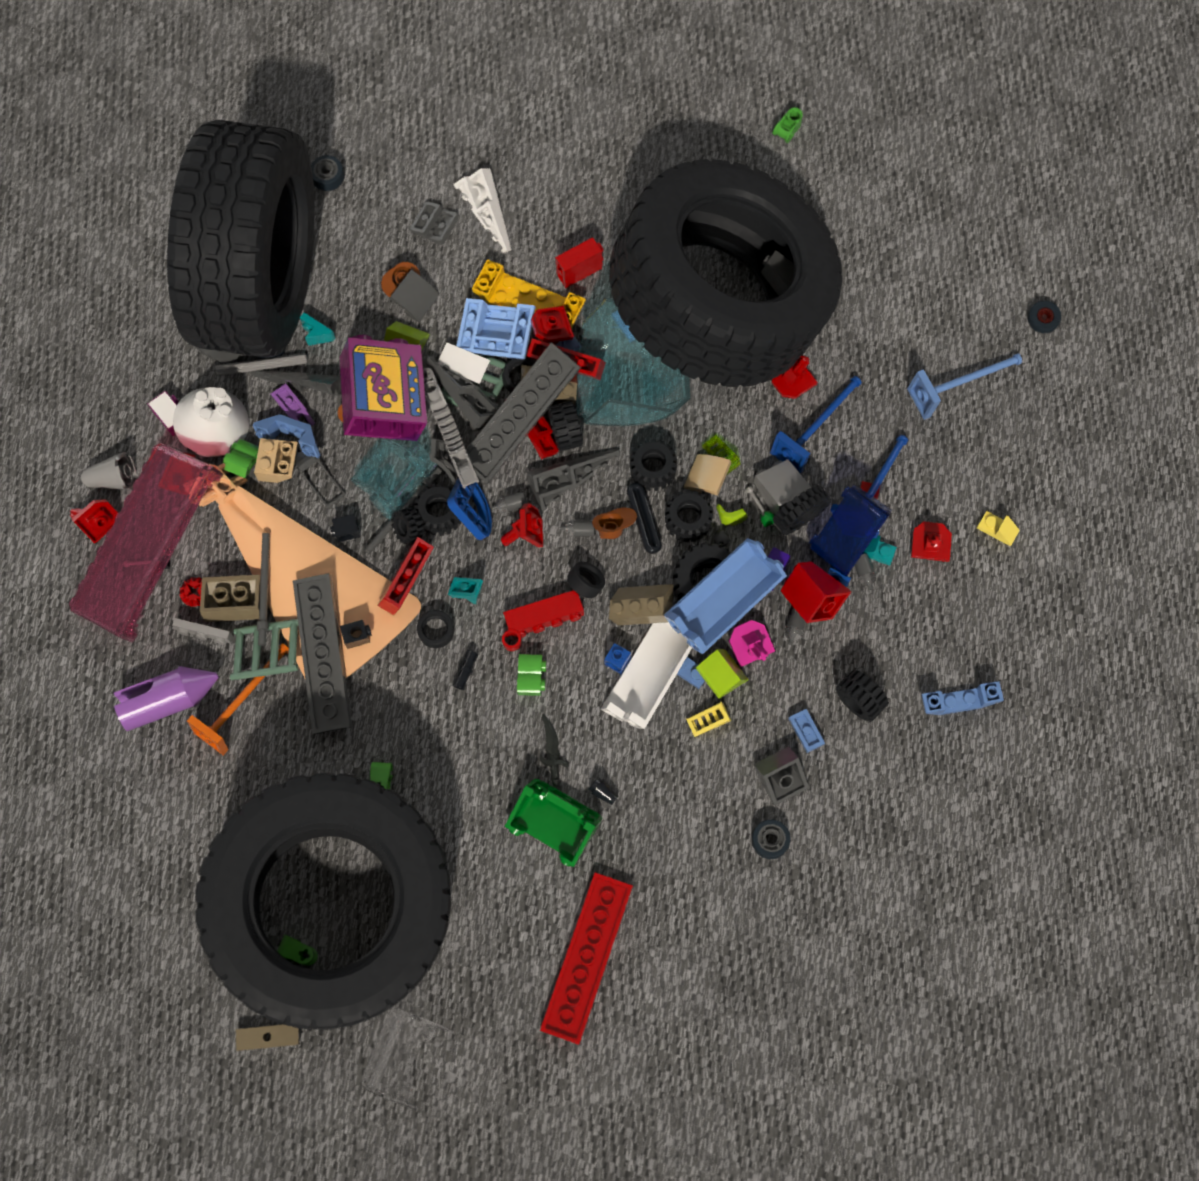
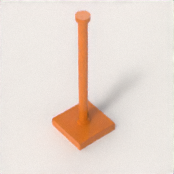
(209, 733)

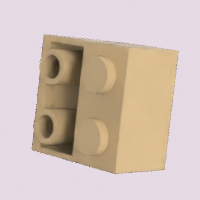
(275, 460)

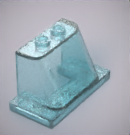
(393, 474)

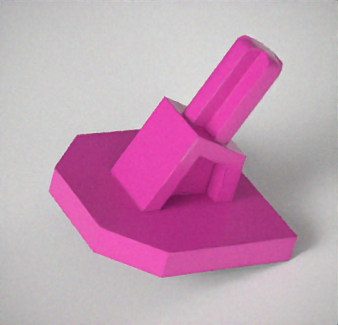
(750, 642)

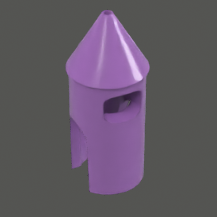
(162, 696)

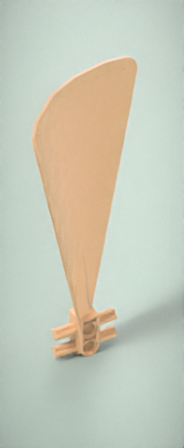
(303, 554)

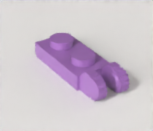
(291, 404)

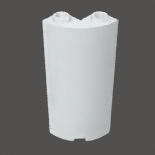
(647, 675)

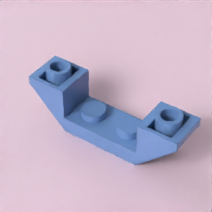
(272, 426)
(965, 700)

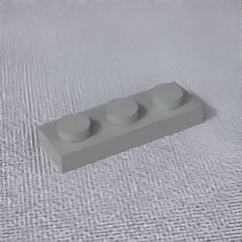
(202, 632)

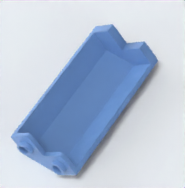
(725, 595)

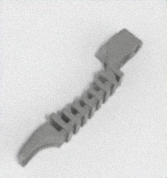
(449, 430)

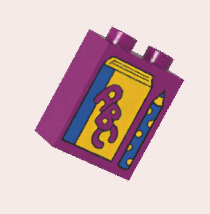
(382, 389)

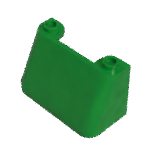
(554, 820)

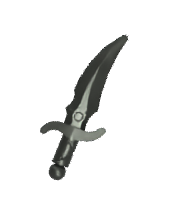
(552, 750)

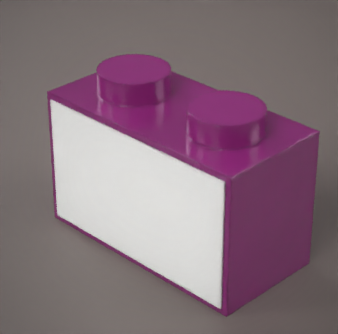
(164, 407)

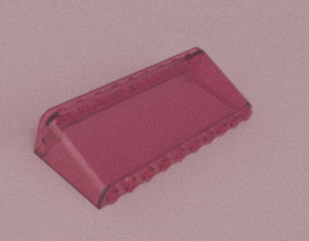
(142, 540)

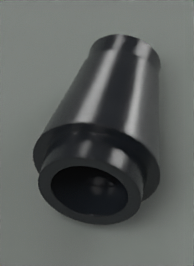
(603, 791)

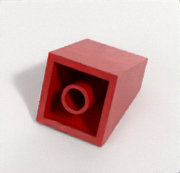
(814, 592)

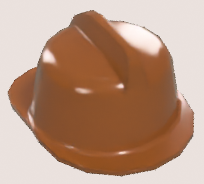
(395, 276)
(614, 522)

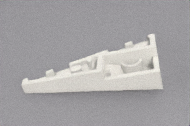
(482, 195)

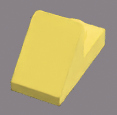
(1001, 529)

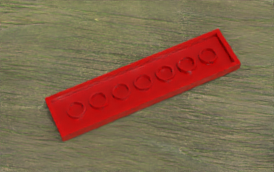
(586, 958)

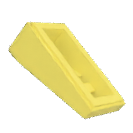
(720, 706)

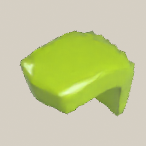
(731, 518)

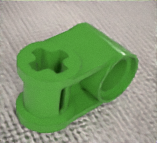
(786, 126)
(380, 773)
(294, 950)

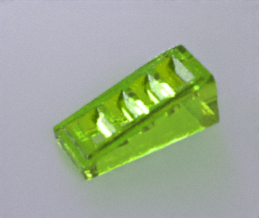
(735, 460)

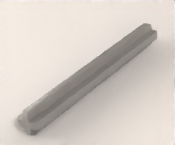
(261, 364)

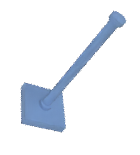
(926, 396)

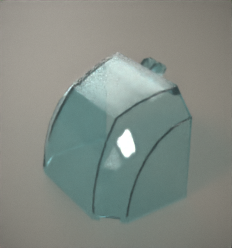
(633, 382)

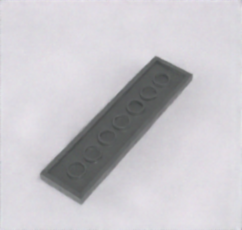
(521, 411)
(322, 654)

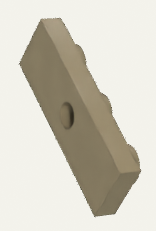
(255, 1037)

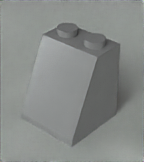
(780, 484)

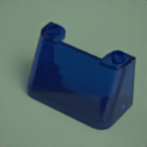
(850, 529)

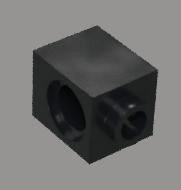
(345, 528)
(348, 629)

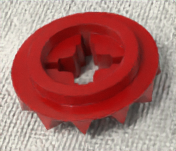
(185, 591)

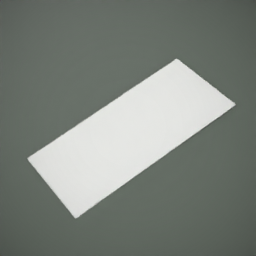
(463, 362)

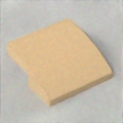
(707, 474)

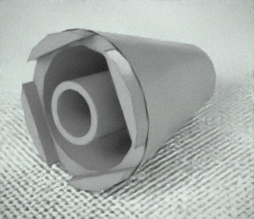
(111, 473)

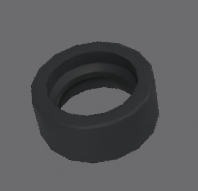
(510, 386)
(581, 586)
(439, 642)

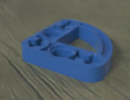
(478, 525)

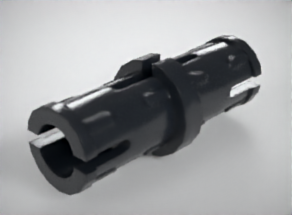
(465, 670)

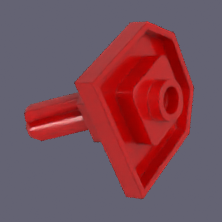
(552, 325)
(795, 380)
(95, 519)
(527, 527)
(931, 542)

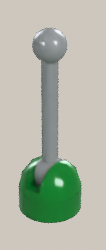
(766, 516)

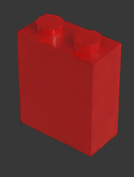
(579, 262)

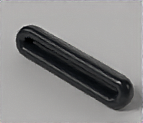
(645, 520)

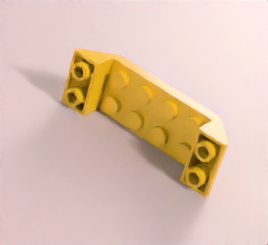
(508, 291)

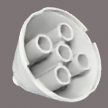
(210, 421)

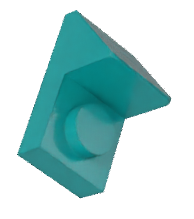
(318, 332)
(880, 551)
(466, 588)

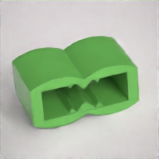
(241, 458)
(530, 674)

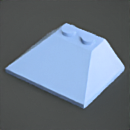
(495, 329)

